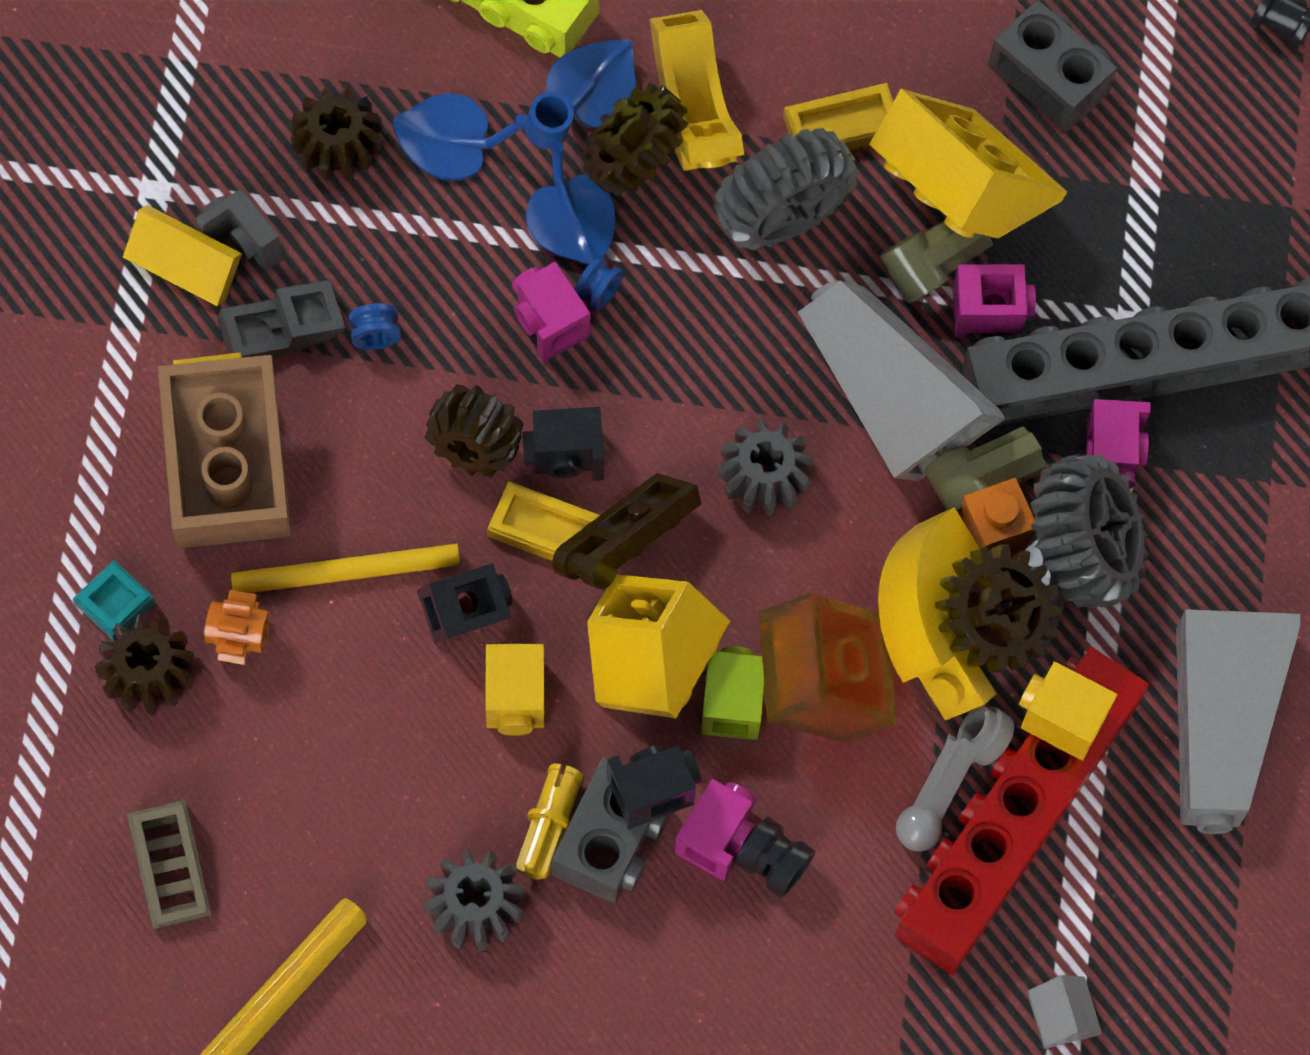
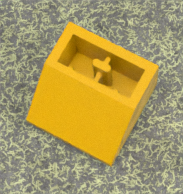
(651, 644)

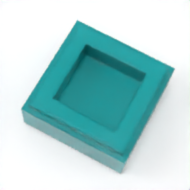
(113, 599)

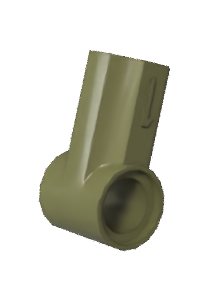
(927, 258)
(997, 461)

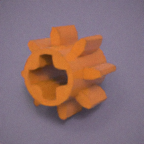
(237, 627)

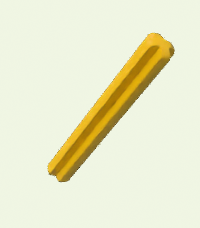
(289, 981)

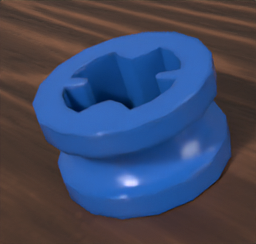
(599, 283)
(374, 326)

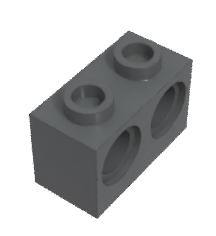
(1042, 73)
(600, 828)

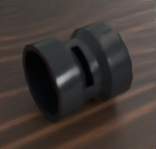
(774, 857)

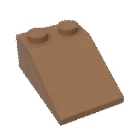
(223, 451)

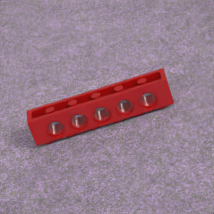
(950, 934)

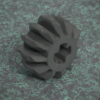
(784, 460)
(478, 880)

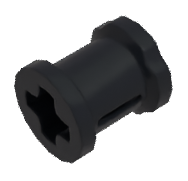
(1284, 17)

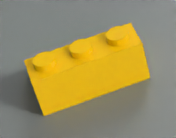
(963, 166)

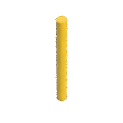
(346, 569)

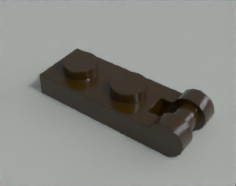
(625, 530)

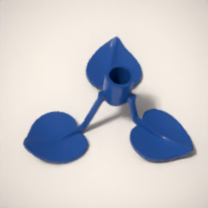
(566, 219)

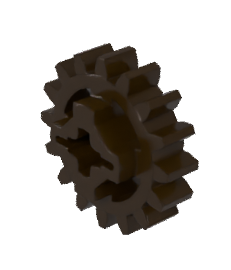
(635, 139)
(990, 583)

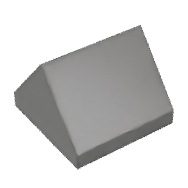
(1064, 1011)

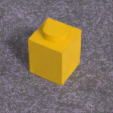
(515, 688)
(1066, 709)

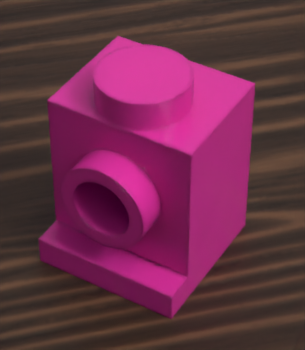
(996, 284)
(550, 310)
(1117, 433)
(717, 827)

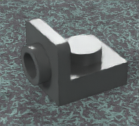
(245, 226)

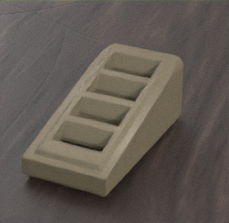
(157, 817)

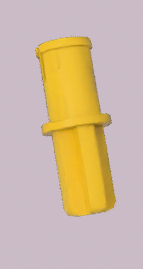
(549, 821)

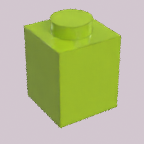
(733, 694)

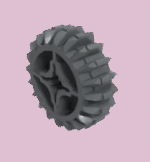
(786, 189)
(1089, 531)

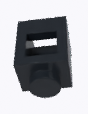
(565, 442)
(443, 611)
(653, 783)

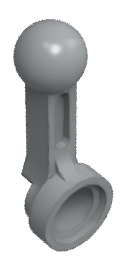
(981, 740)

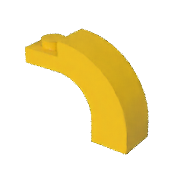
(689, 70)
(911, 621)

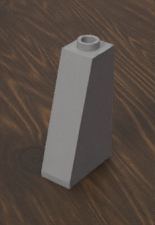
(895, 380)
(1227, 703)

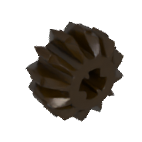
(336, 133)
(474, 430)
(135, 682)

